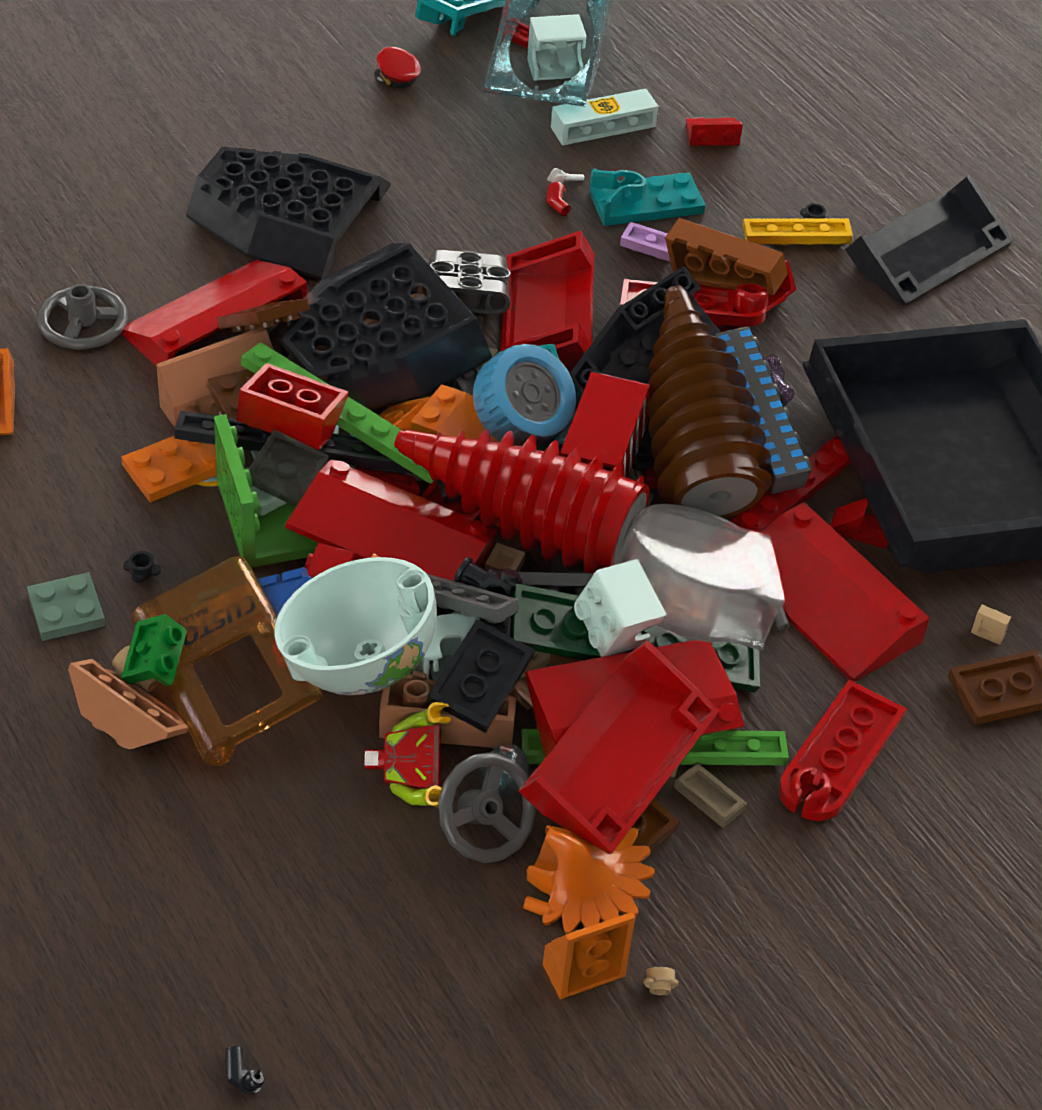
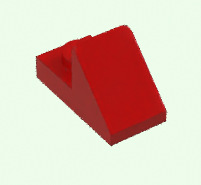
(856, 524)

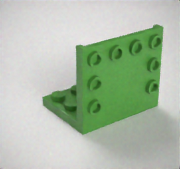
(257, 537)

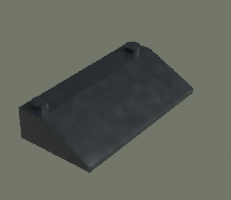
(930, 243)

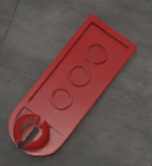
(736, 307)
(839, 752)

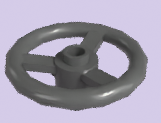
(83, 312)
(484, 807)

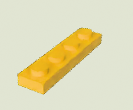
(798, 231)

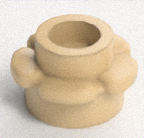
(660, 980)

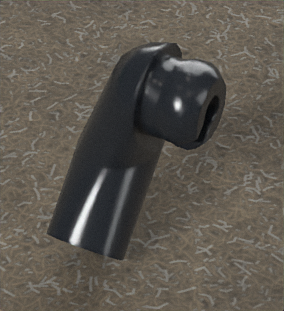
(239, 1076)

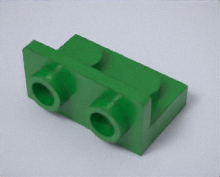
(154, 650)

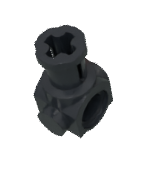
(488, 580)

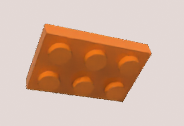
(170, 466)

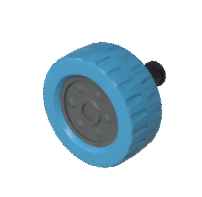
(524, 393)

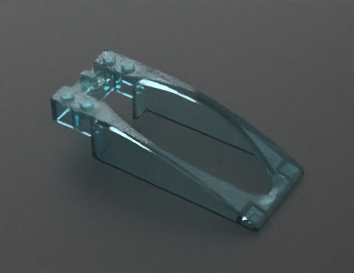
(576, 92)

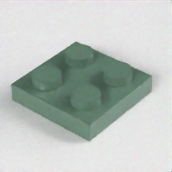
(66, 606)

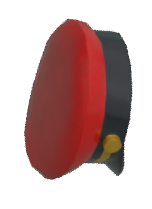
(397, 67)

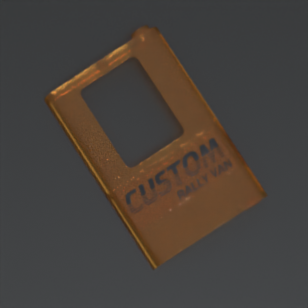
(216, 612)

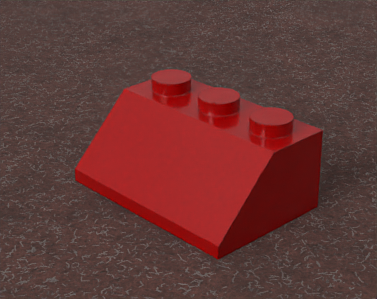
(291, 405)

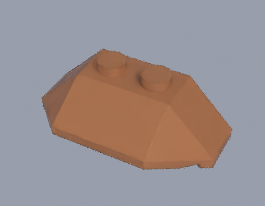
(122, 708)

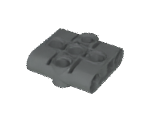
(475, 278)

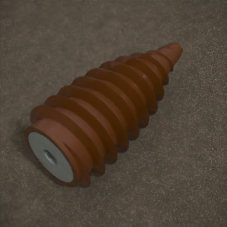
(702, 418)

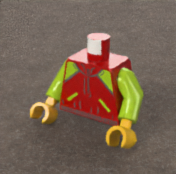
(412, 757)

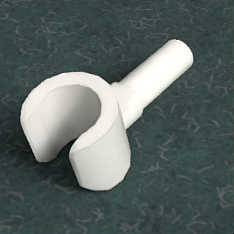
(560, 176)

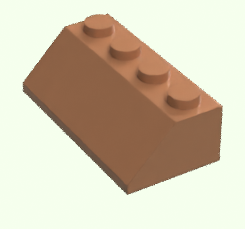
(185, 377)

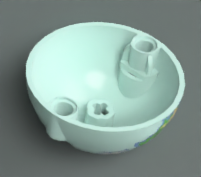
(358, 625)

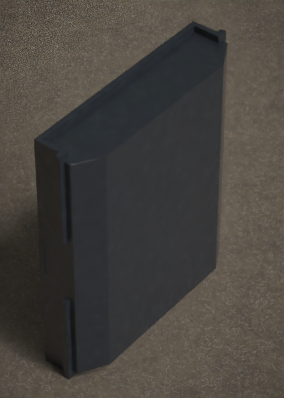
(942, 437)

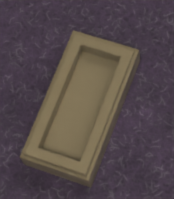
(710, 795)

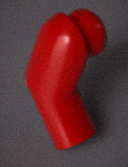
(554, 200)

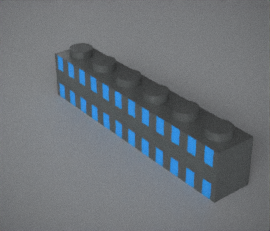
(788, 464)

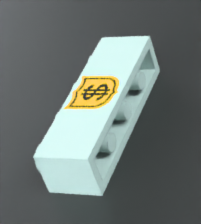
(604, 117)

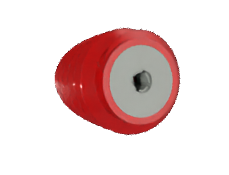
(535, 493)

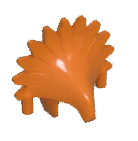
(586, 881)

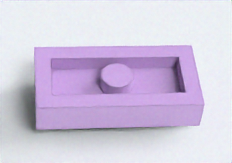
(645, 240)

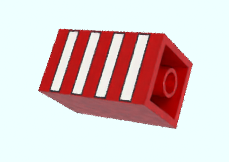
(609, 421)

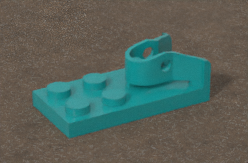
(453, 10)
(643, 198)

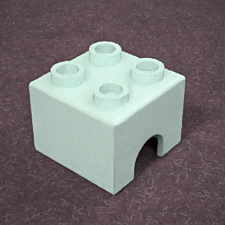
(555, 46)
(618, 607)
(447, 637)

